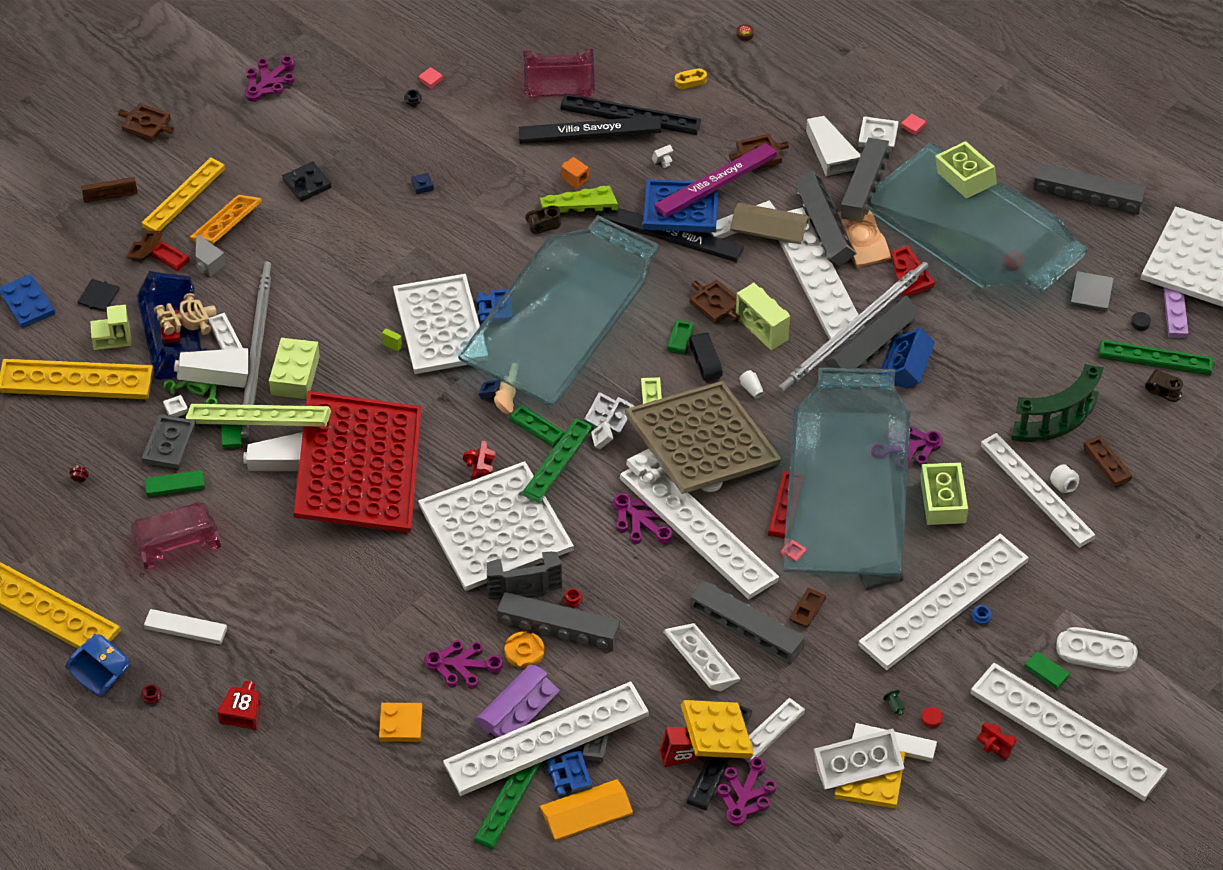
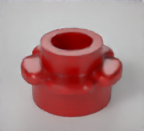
(572, 593)

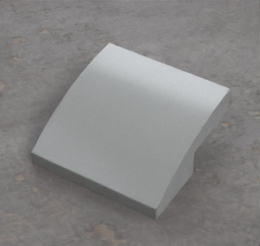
(1092, 291)
(609, 411)

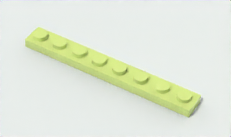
(259, 415)

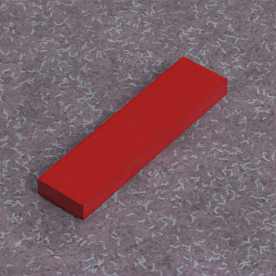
(778, 520)

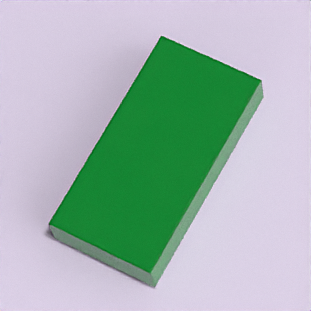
(680, 337)
(231, 436)
(1046, 670)

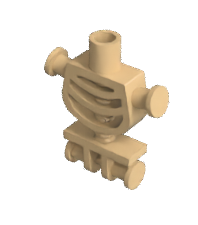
(190, 319)

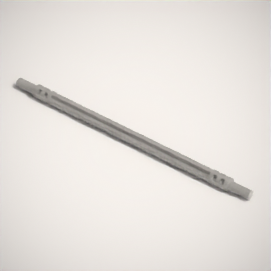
(852, 327)
(257, 340)

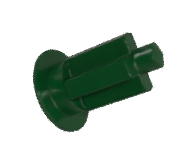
(894, 701)

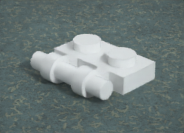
(645, 464)

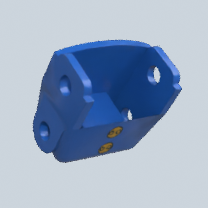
(98, 664)

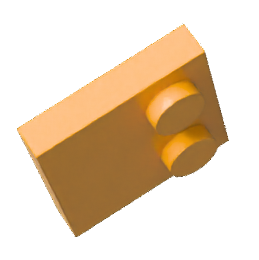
(400, 722)

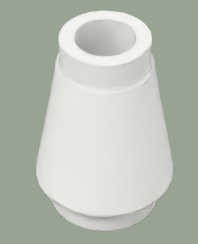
(751, 383)

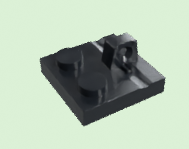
(306, 181)

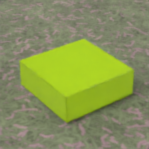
(392, 340)

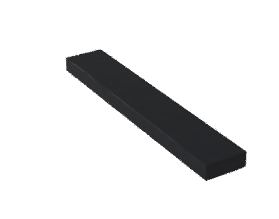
(712, 774)

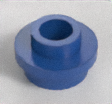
(984, 611)

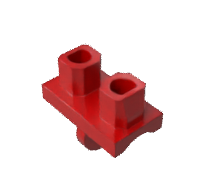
(478, 458)
(996, 741)

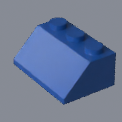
(909, 357)

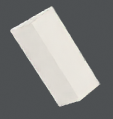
(702, 656)
(858, 759)

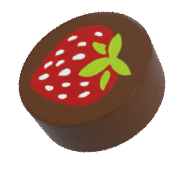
(745, 32)

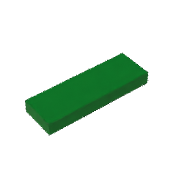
(536, 426)
(174, 483)

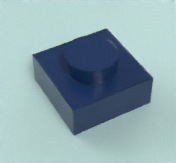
(422, 183)
(489, 388)

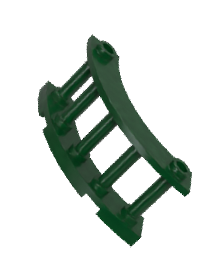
(1074, 403)

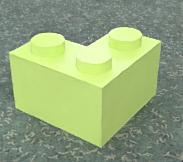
(112, 331)

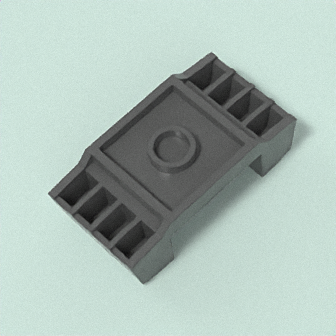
(525, 581)

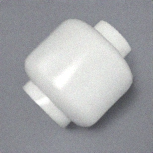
(1064, 478)

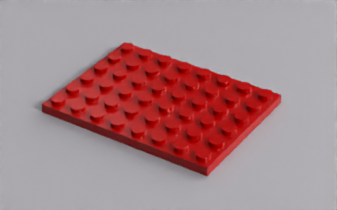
(359, 464)

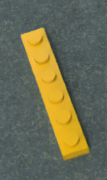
(183, 195)

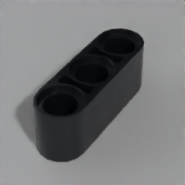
(705, 356)

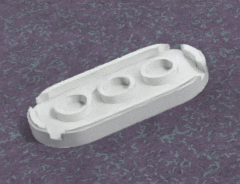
(1096, 649)

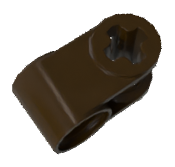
(545, 219)
(1164, 384)

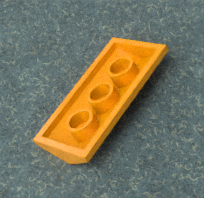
(226, 218)
(586, 810)

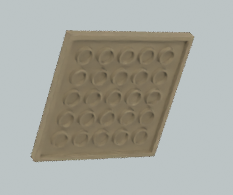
(702, 437)

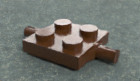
(145, 122)
(747, 145)
(714, 301)

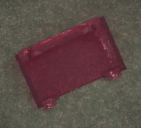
(559, 74)
(174, 530)

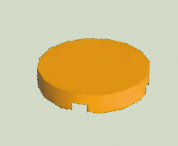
(524, 649)

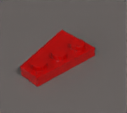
(905, 261)

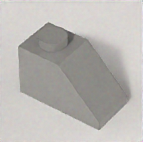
(208, 257)

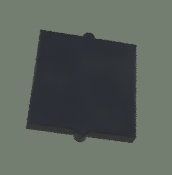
(98, 295)

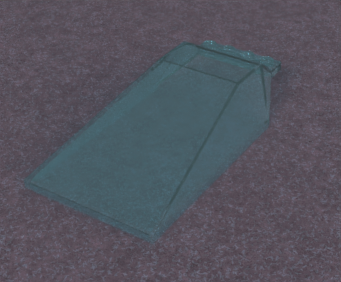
(986, 237)
(561, 308)
(840, 495)

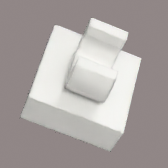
(663, 155)

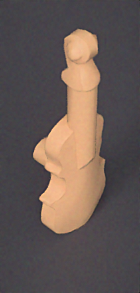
(505, 397)

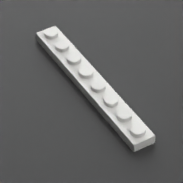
(1038, 490)

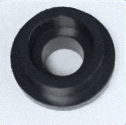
(412, 97)

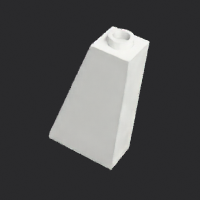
(831, 148)
(214, 367)
(274, 454)

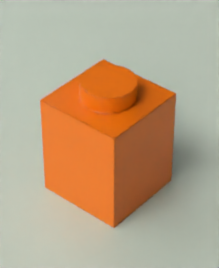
(574, 172)

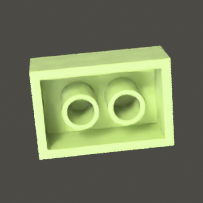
(966, 169)
(763, 316)
(294, 368)
(944, 493)

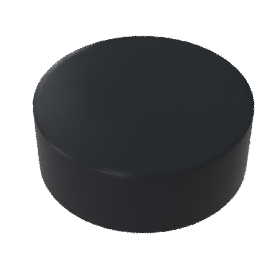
(1141, 321)

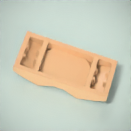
(867, 241)

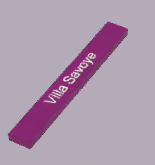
(715, 180)

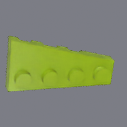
(579, 200)

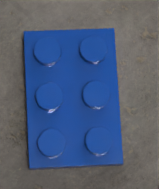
(26, 301)

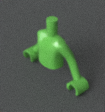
(195, 387)

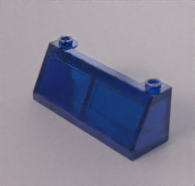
(160, 290)

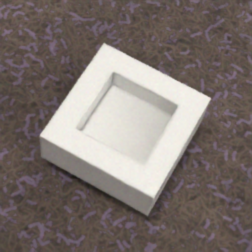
(175, 406)
(602, 435)

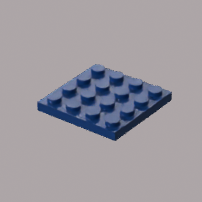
(696, 217)

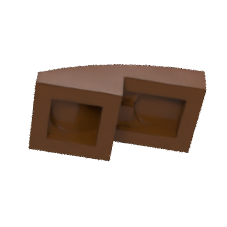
(147, 244)
(808, 607)

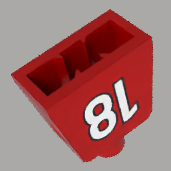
(241, 707)
(676, 747)

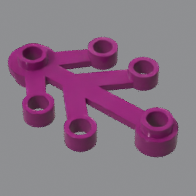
(255, 91)
(925, 441)
(638, 517)
(461, 662)
(746, 793)

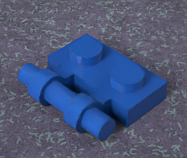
(482, 301)
(575, 771)

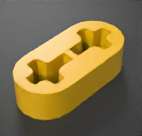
(690, 78)

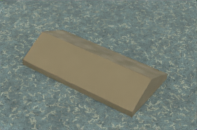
(769, 223)

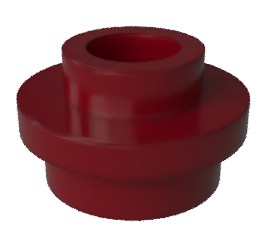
(78, 473)
(148, 690)

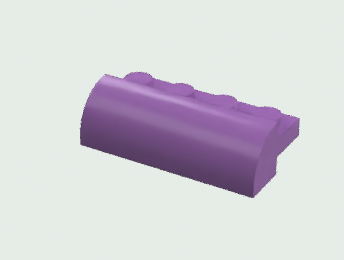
(518, 702)

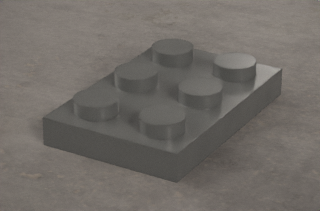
(169, 441)

